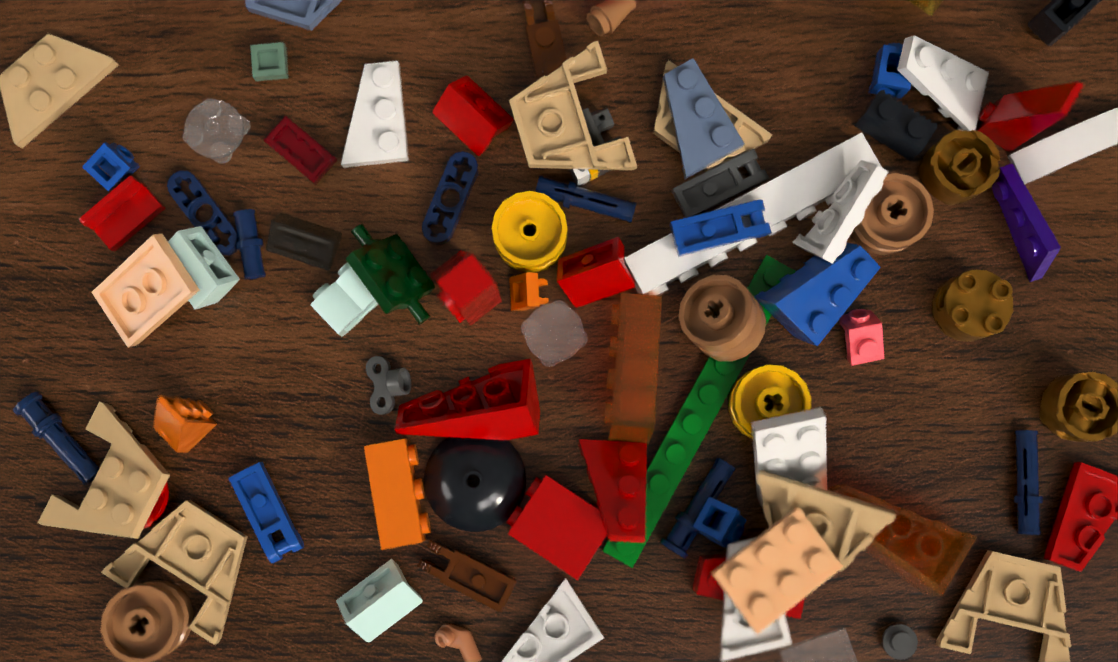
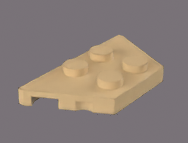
(48, 84)
(750, 132)
(841, 521)

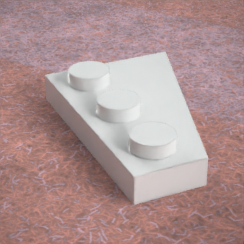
(946, 78)
(378, 119)
(558, 631)

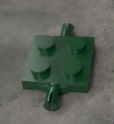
(390, 273)

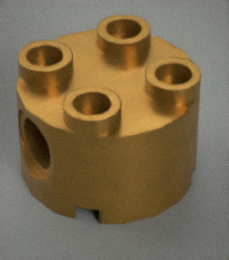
(960, 166)
(973, 305)
(1081, 407)

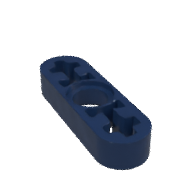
(467, 179)
(197, 189)

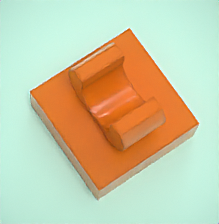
(525, 291)

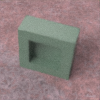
(269, 61)

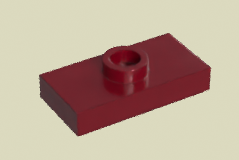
(300, 150)

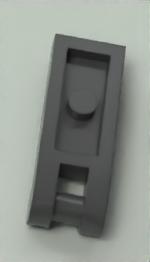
(719, 184)

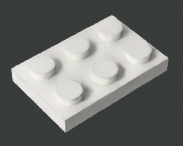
(792, 448)

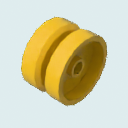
(529, 211)
(776, 382)

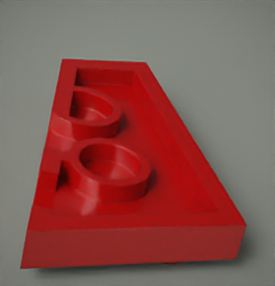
(619, 484)
(1083, 516)

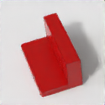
(471, 114)
(122, 212)
(594, 273)

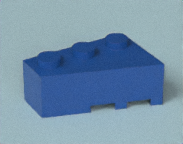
(819, 293)

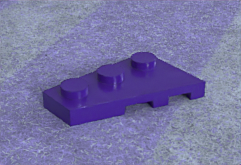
(1026, 223)

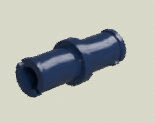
(249, 244)

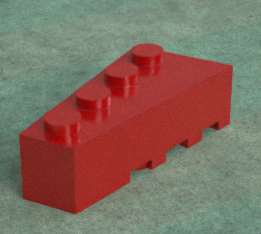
(466, 287)

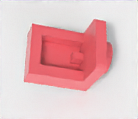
(862, 336)

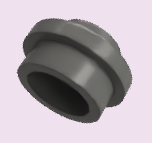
(899, 641)

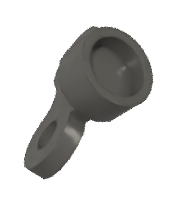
(387, 384)

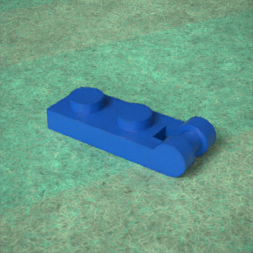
(719, 228)
(265, 511)

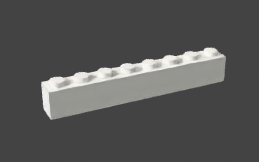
(783, 197)

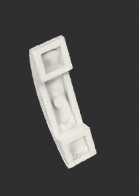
(1066, 146)

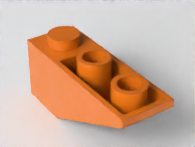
(182, 422)

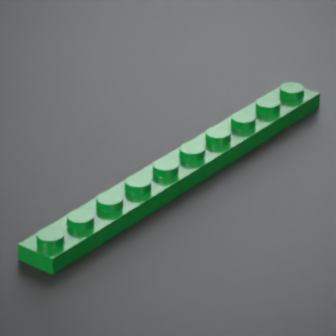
(692, 424)

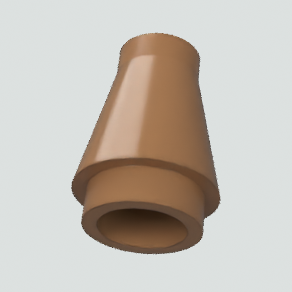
(608, 15)

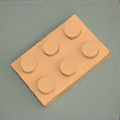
(145, 290)
(776, 570)

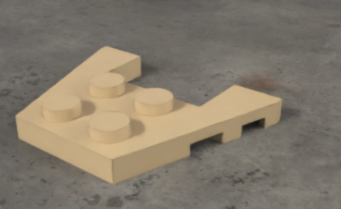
(554, 123)
(122, 488)
(198, 551)
(1012, 594)

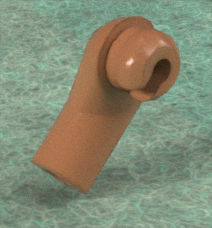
(458, 638)

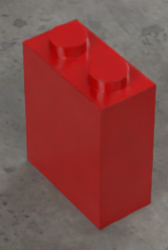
(558, 526)

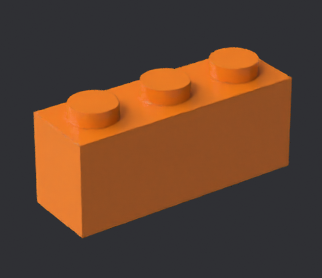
(396, 493)

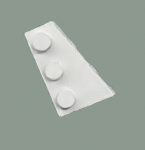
(836, 223)
(737, 635)

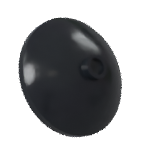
(489, 503)

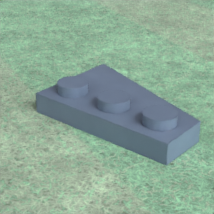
(699, 119)

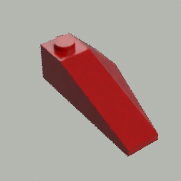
(1026, 113)
(491, 407)

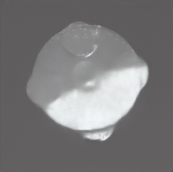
(215, 130)
(554, 333)

